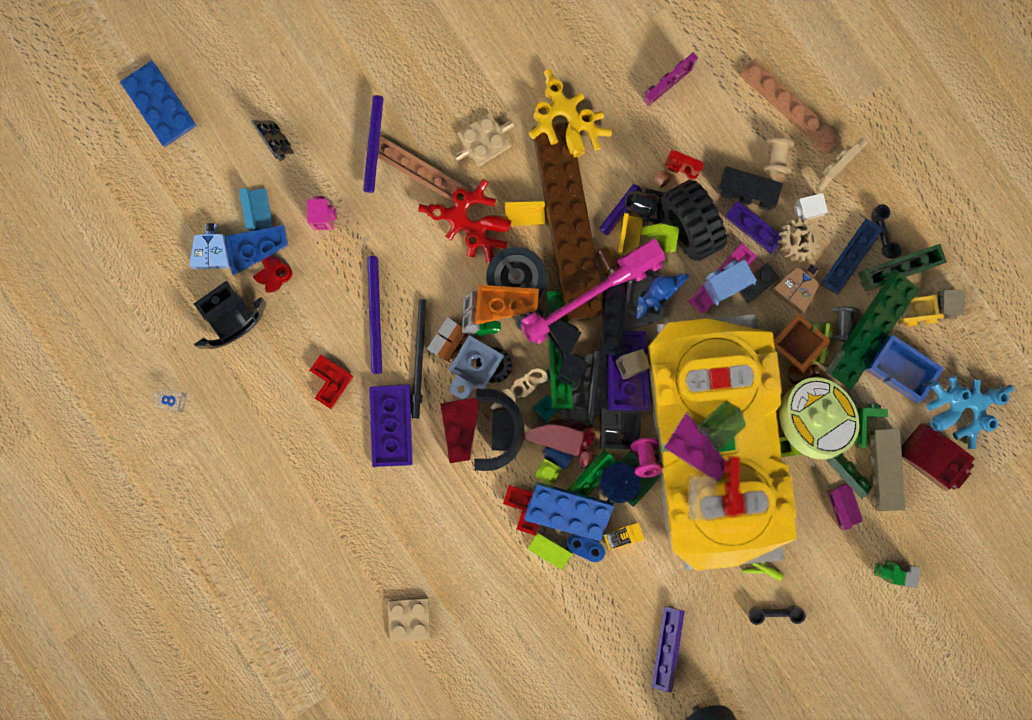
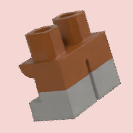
(444, 348)

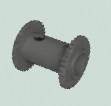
(845, 322)

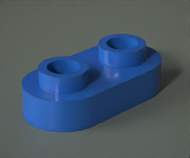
(585, 548)

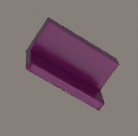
(845, 506)

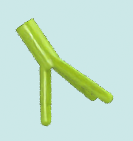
(764, 568)

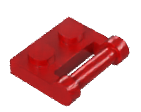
(683, 163)

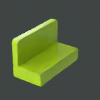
(664, 234)
(549, 550)

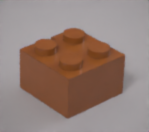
(799, 344)

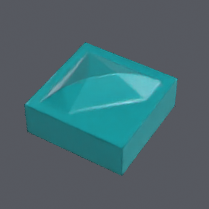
(543, 409)

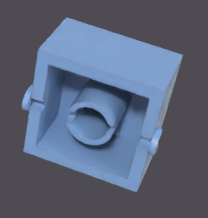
(729, 282)

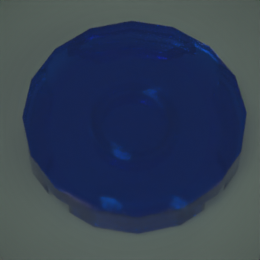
(620, 483)

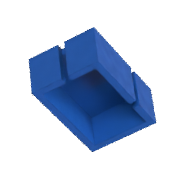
(904, 369)

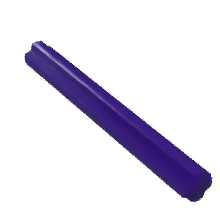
(373, 144)

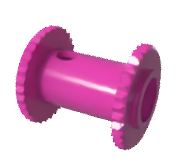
(645, 449)

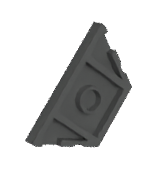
(633, 292)

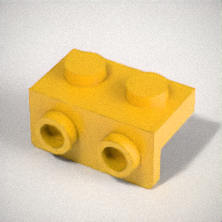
(920, 310)

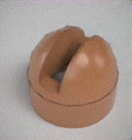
(662, 179)

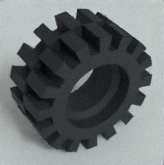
(505, 369)

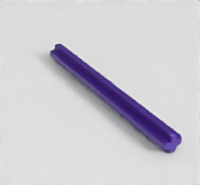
(374, 314)

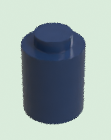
(557, 457)

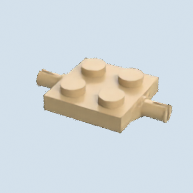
(484, 140)
(836, 166)

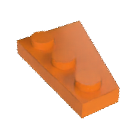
(504, 302)

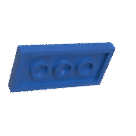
(158, 103)
(568, 511)

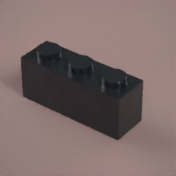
(749, 188)

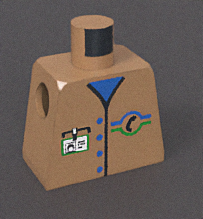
(797, 288)

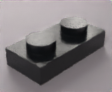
(765, 277)

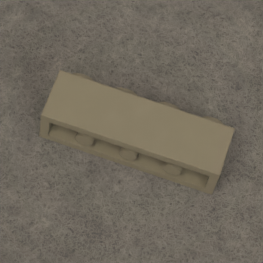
(887, 470)

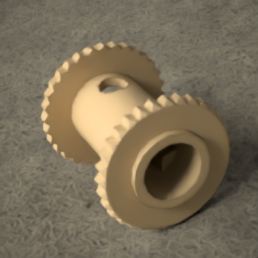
(778, 156)

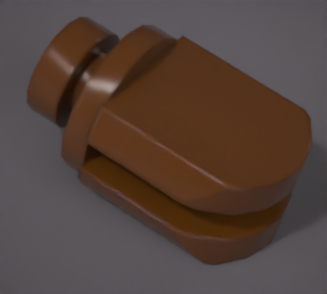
(796, 376)

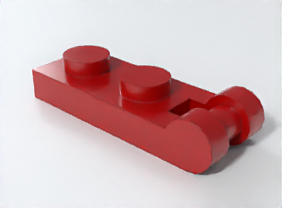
(732, 487)

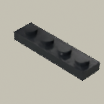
(613, 320)

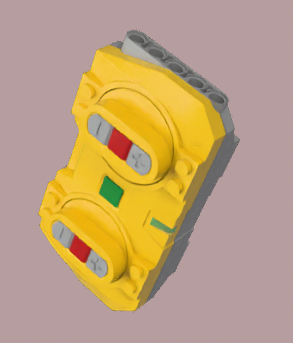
(695, 371)

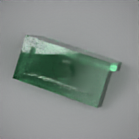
(722, 424)

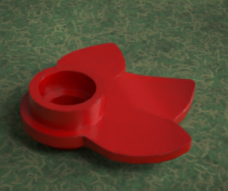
(271, 273)

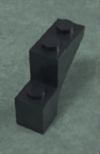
(564, 338)

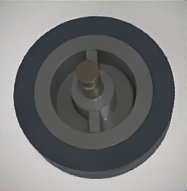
(517, 268)

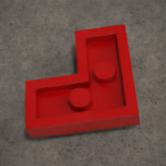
(335, 380)
(520, 499)

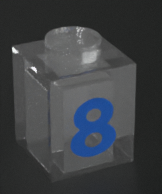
(169, 400)

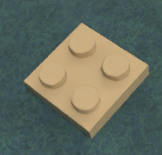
(409, 620)

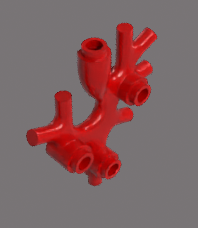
(459, 220)

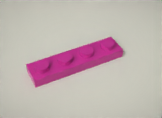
(701, 300)

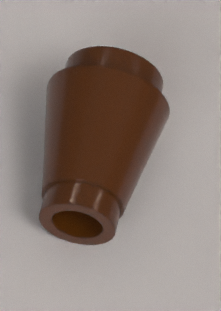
(608, 261)

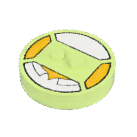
(819, 418)

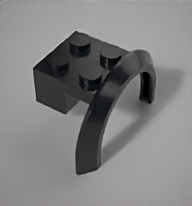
(227, 315)
(506, 430)

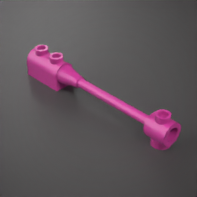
(631, 267)

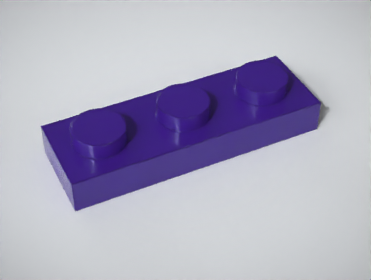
(753, 227)

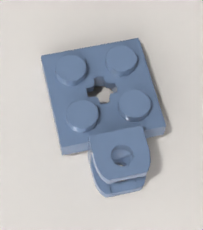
(469, 376)

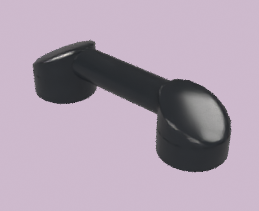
(889, 249)
(795, 613)

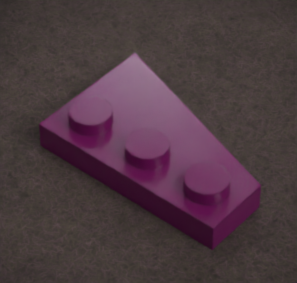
(670, 79)
(695, 449)

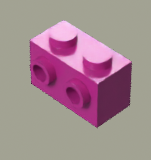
(320, 213)

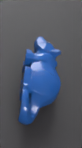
(660, 289)

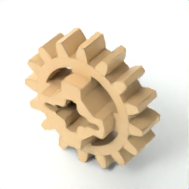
(797, 239)

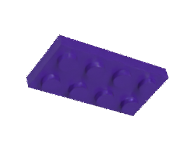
(633, 392)
(391, 426)

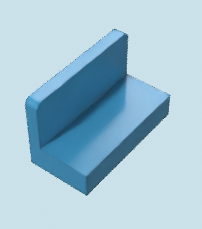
(256, 209)

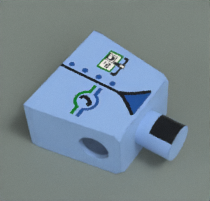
(210, 250)

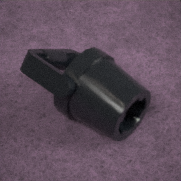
(645, 205)

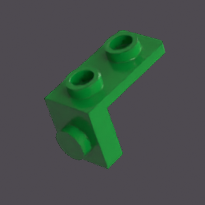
(873, 411)

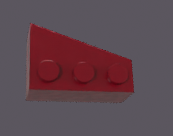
(459, 427)

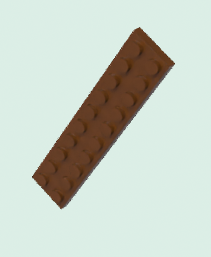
(568, 223)

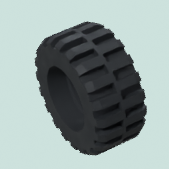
(697, 218)

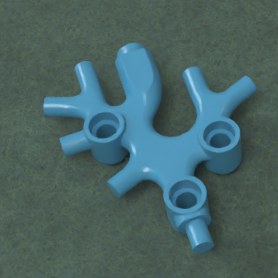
(963, 398)

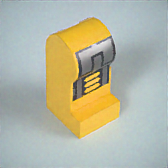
(623, 536)

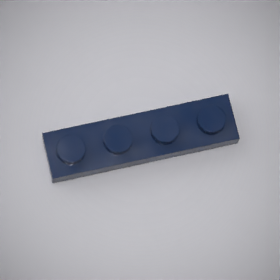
(851, 256)

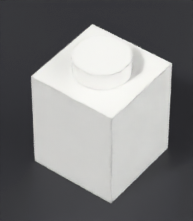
(811, 207)

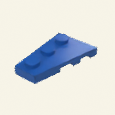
(254, 246)

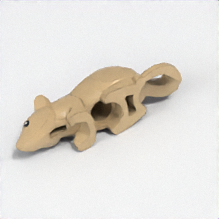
(523, 386)

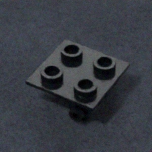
(273, 138)

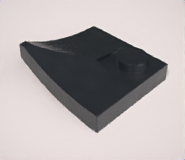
(619, 428)

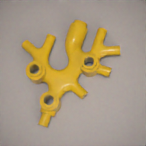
(577, 121)

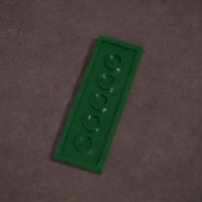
(872, 329)

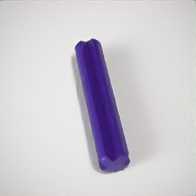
(617, 213)

